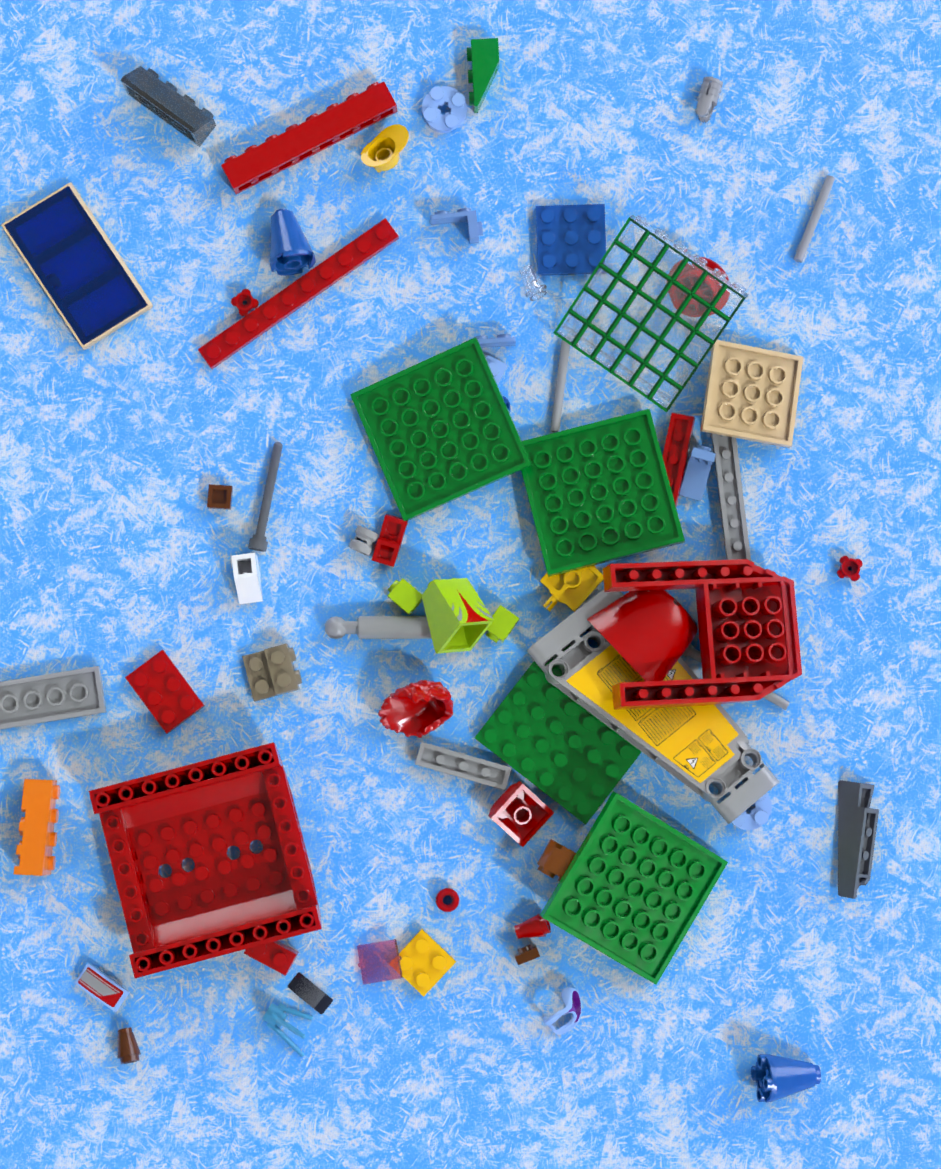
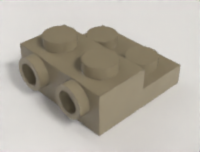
(272, 672)

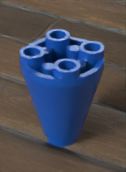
(782, 1077)

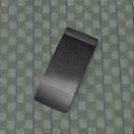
(310, 993)

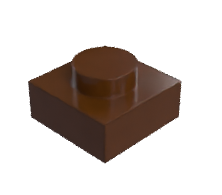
(220, 497)
(526, 954)

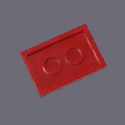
(165, 691)

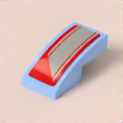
(102, 987)

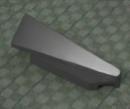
(855, 836)

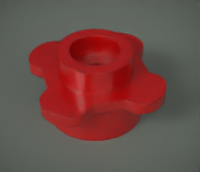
(244, 295)
(845, 563)

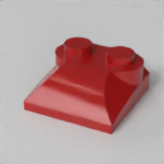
(520, 813)

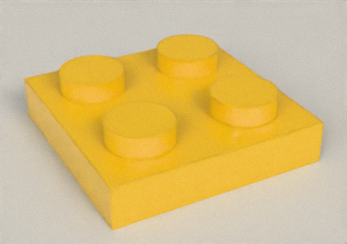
(424, 962)

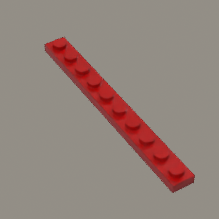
(298, 293)

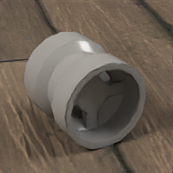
(366, 536)

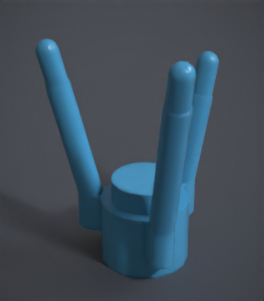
(276, 1016)

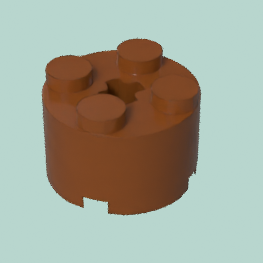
(555, 859)

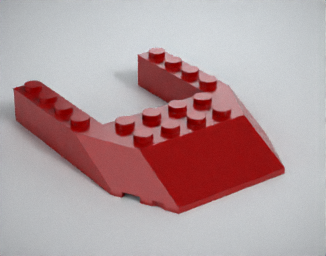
(743, 631)

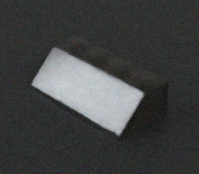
(168, 104)

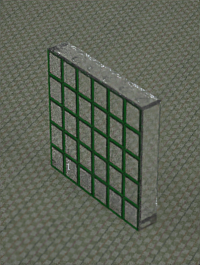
(651, 312)

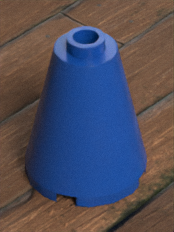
(288, 245)

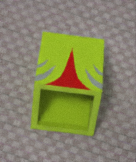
(455, 615)

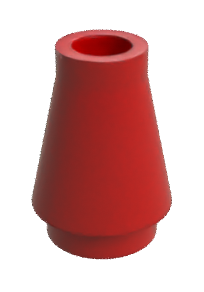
(533, 927)

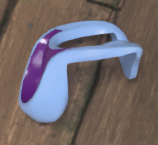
(573, 1005)

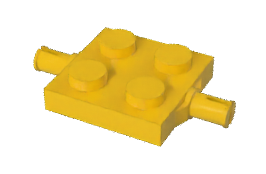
(571, 587)

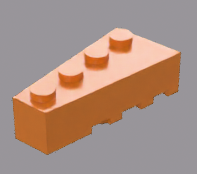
(38, 828)

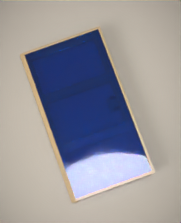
(77, 266)

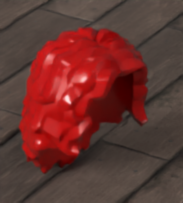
(417, 708)

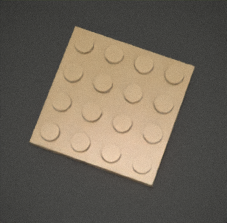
(752, 394)

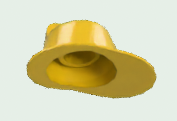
(385, 148)

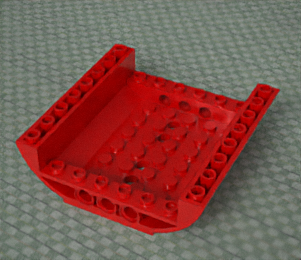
(199, 816)

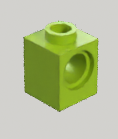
(405, 596)
(503, 624)

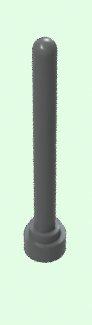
(258, 541)

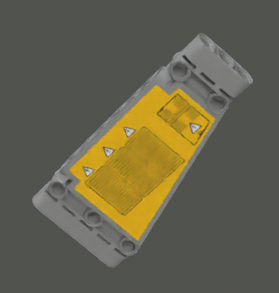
(689, 742)

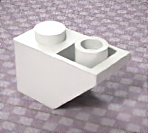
(247, 578)

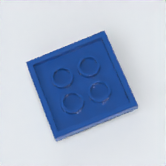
(570, 238)

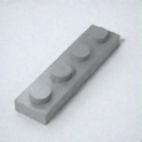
(463, 766)

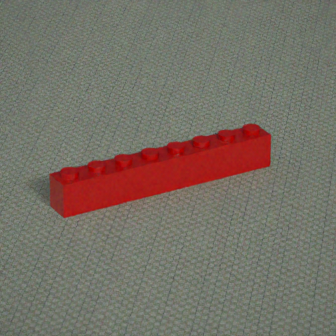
(309, 137)

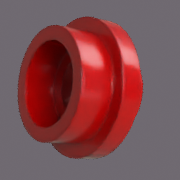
(455, 900)

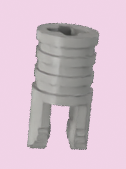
(708, 98)

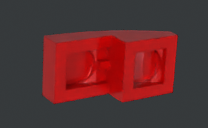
(389, 540)

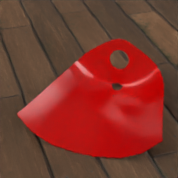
(647, 631)

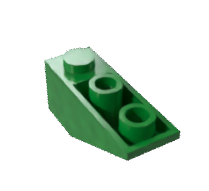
(485, 64)

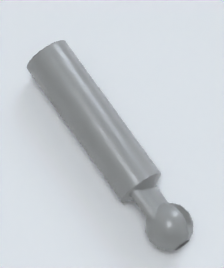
(380, 627)

